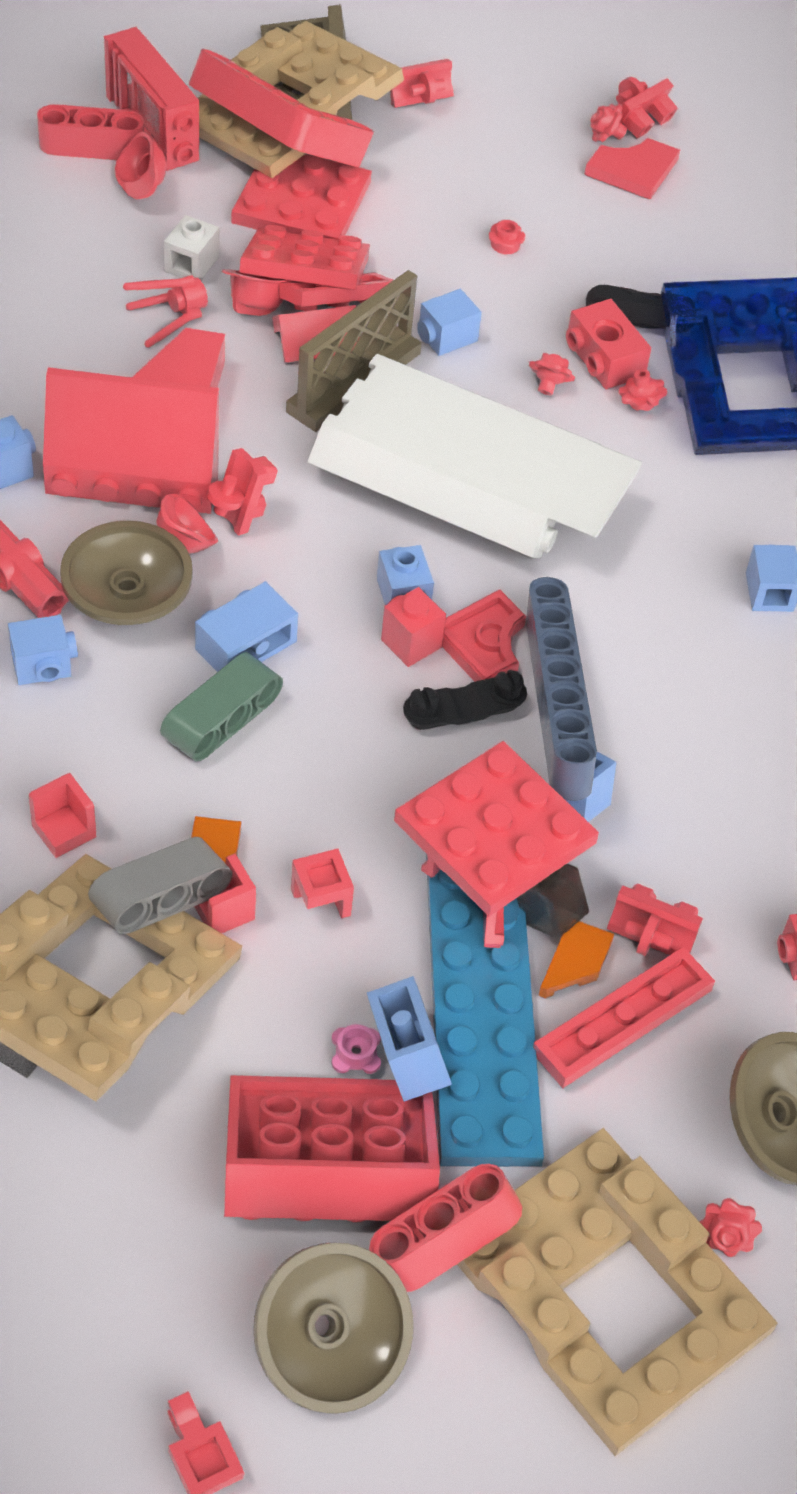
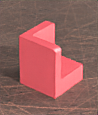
(62, 815)
(322, 881)
(234, 905)

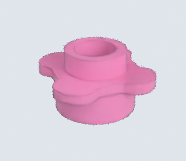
(356, 1037)

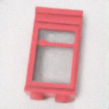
(147, 84)

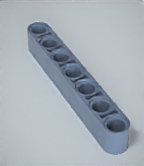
(560, 689)

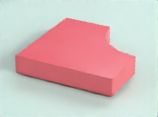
(635, 168)
(482, 636)

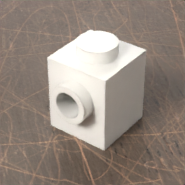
(191, 248)

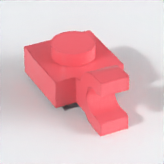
(203, 1454)

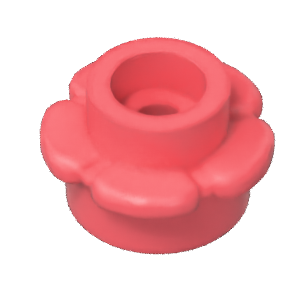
(506, 237)

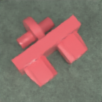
(423, 83)
(639, 101)
(239, 494)
(654, 922)

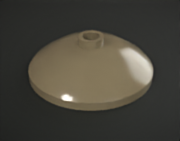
(126, 572)
(766, 1104)
(365, 1336)

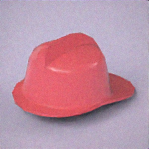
(254, 293)

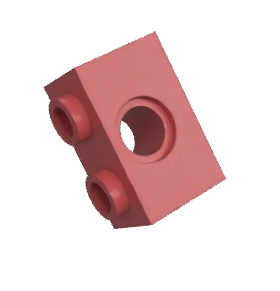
(607, 343)

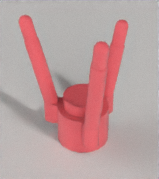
(186, 296)

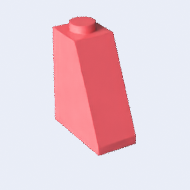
(190, 358)

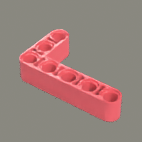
(278, 113)

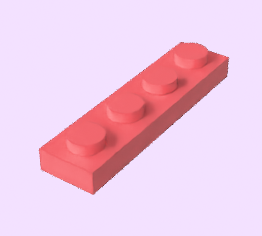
(623, 1017)

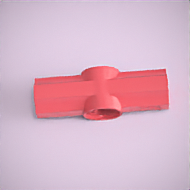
(27, 577)

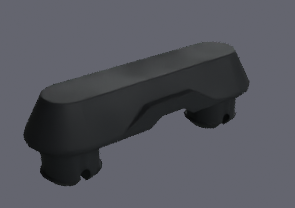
(639, 307)
(465, 704)

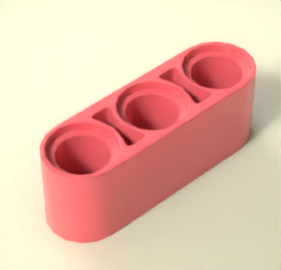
(86, 130)
(448, 1226)

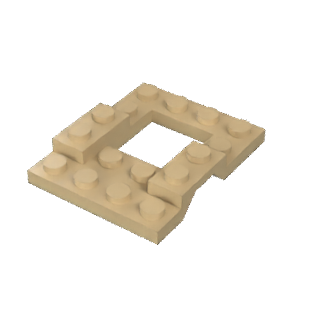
(310, 61)
(68, 1023)
(569, 1224)

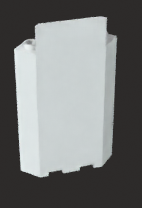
(470, 459)

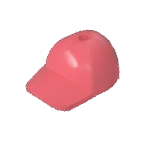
(141, 166)
(185, 523)

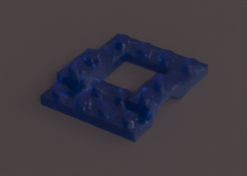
(727, 319)

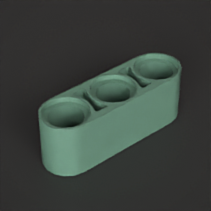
(221, 706)

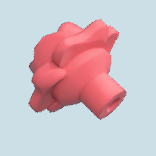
(607, 123)
(551, 371)
(642, 391)
(731, 1227)

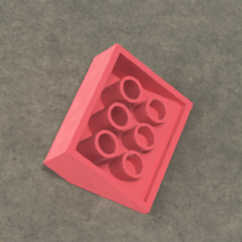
(129, 439)
(327, 1149)

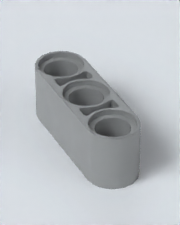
(159, 885)

